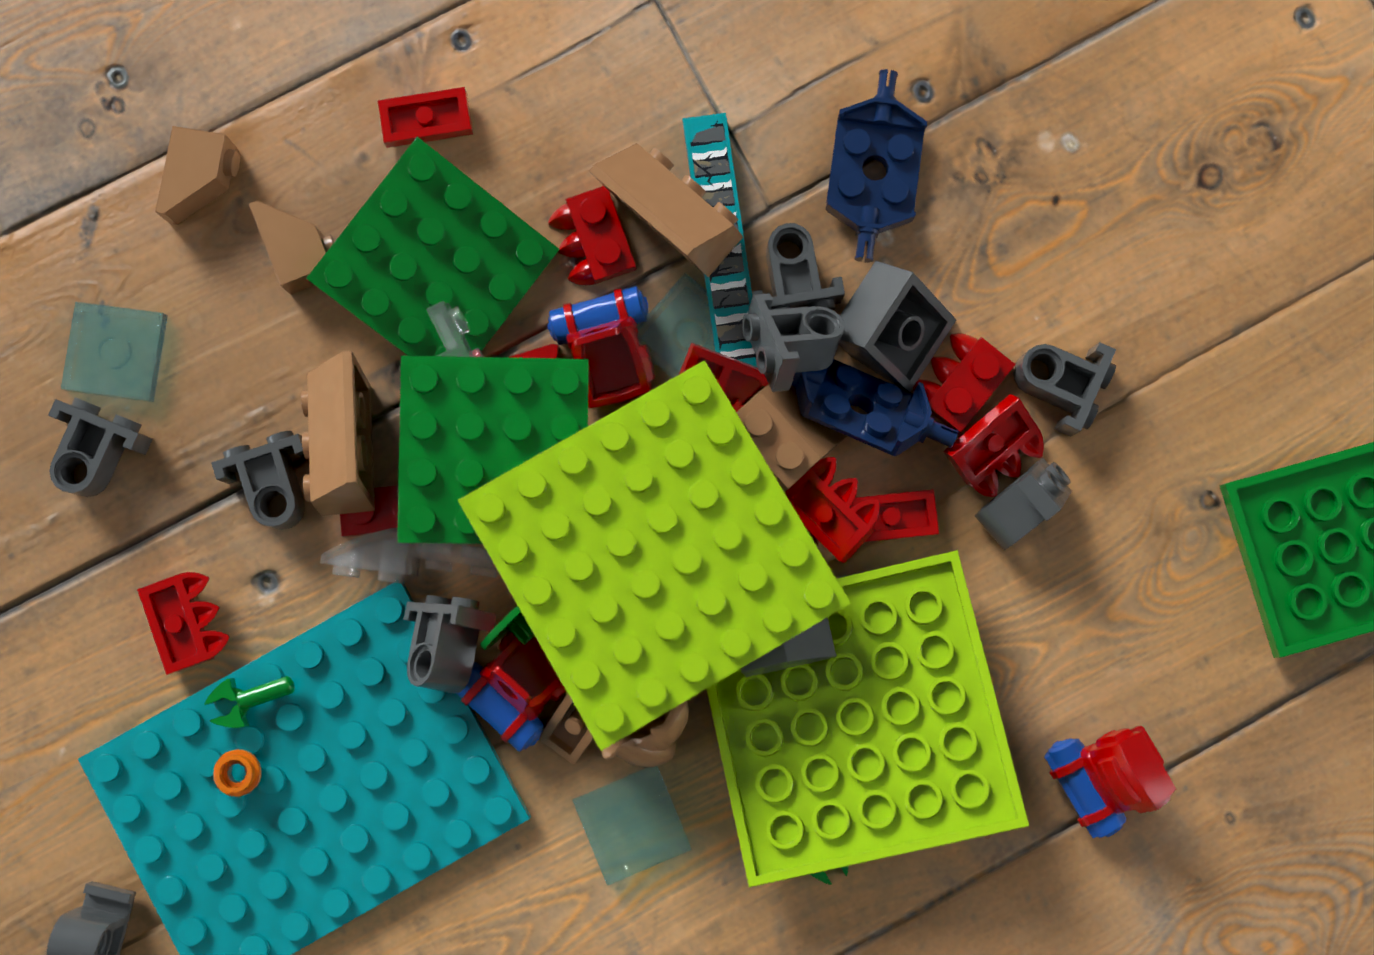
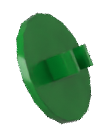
(512, 622)

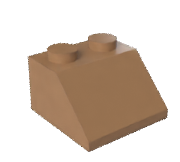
(784, 436)

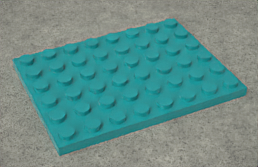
(353, 801)

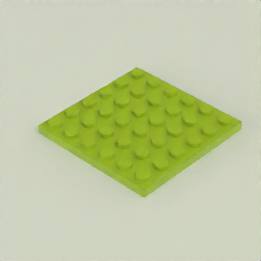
(653, 554)
(875, 746)

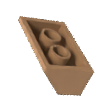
(670, 205)
(338, 437)

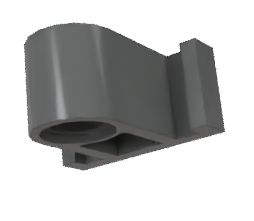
(797, 280)
(791, 339)
(1070, 382)
(93, 442)
(265, 474)
(1025, 503)
(444, 641)
(95, 926)

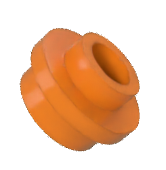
(223, 773)

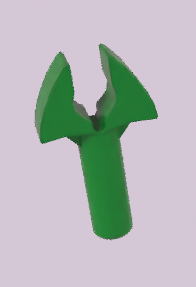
(247, 699)

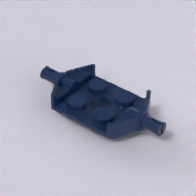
(880, 132)
(892, 415)

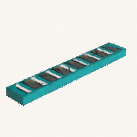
(729, 285)

